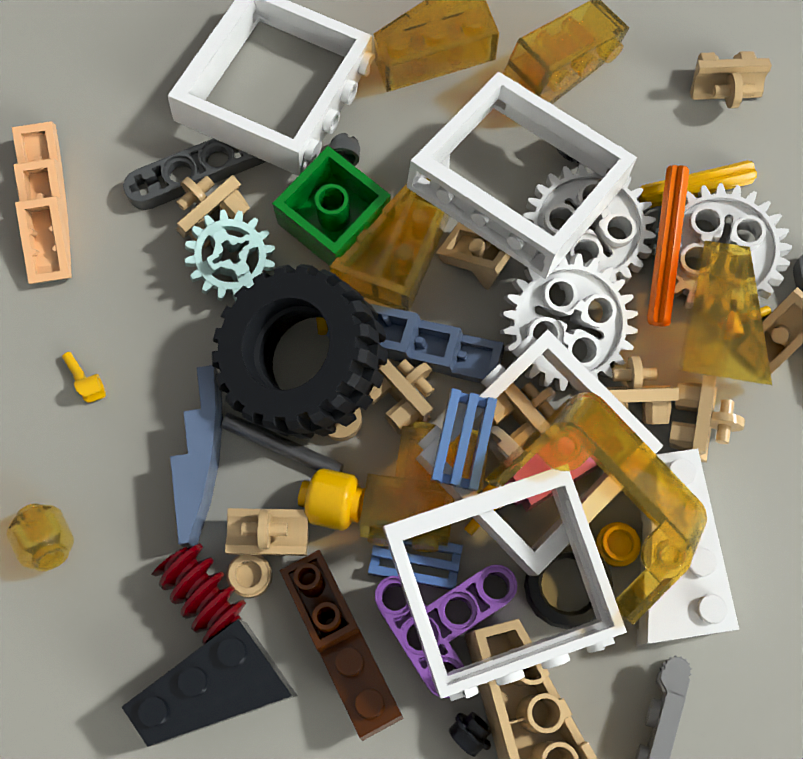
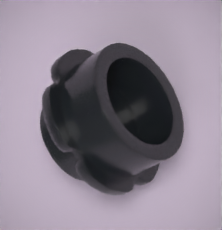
(470, 733)

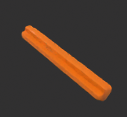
(668, 246)

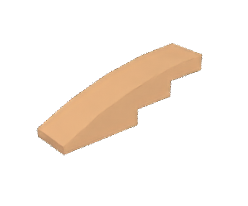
(41, 203)

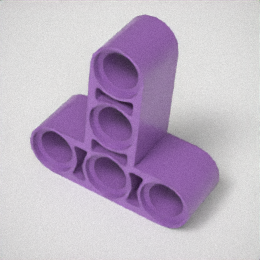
(470, 592)

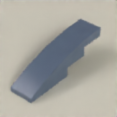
(438, 345)
(196, 472)

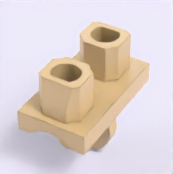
(729, 78)
(225, 198)
(654, 398)
(701, 399)
(411, 404)
(525, 412)
(266, 532)

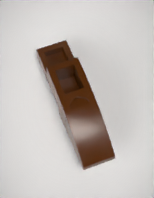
(341, 645)

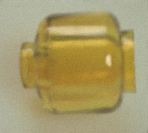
(40, 537)

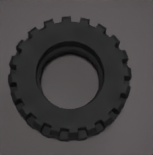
(255, 328)

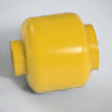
(332, 499)

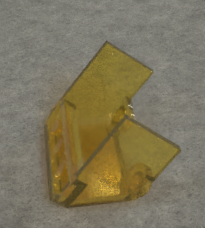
(591, 428)

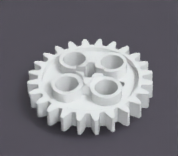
(622, 212)
(745, 215)
(580, 287)

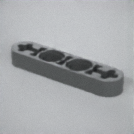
(193, 158)

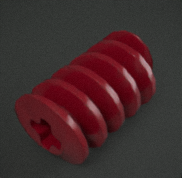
(198, 591)

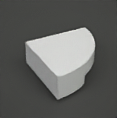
(501, 443)

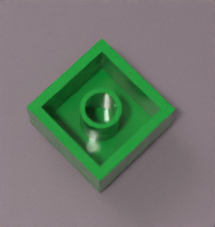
(330, 205)

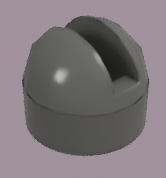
(349, 146)

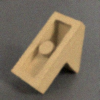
(472, 252)
(784, 329)

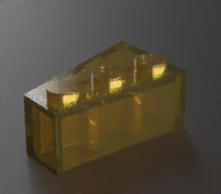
(435, 41)
(566, 50)
(394, 251)
(725, 319)

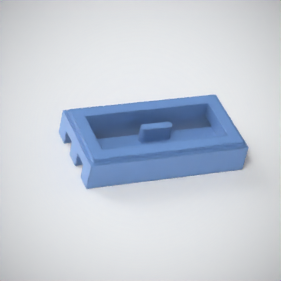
(472, 402)
(423, 579)

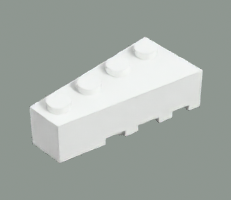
(701, 598)

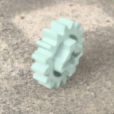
(220, 240)

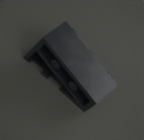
(210, 686)

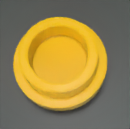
(618, 544)

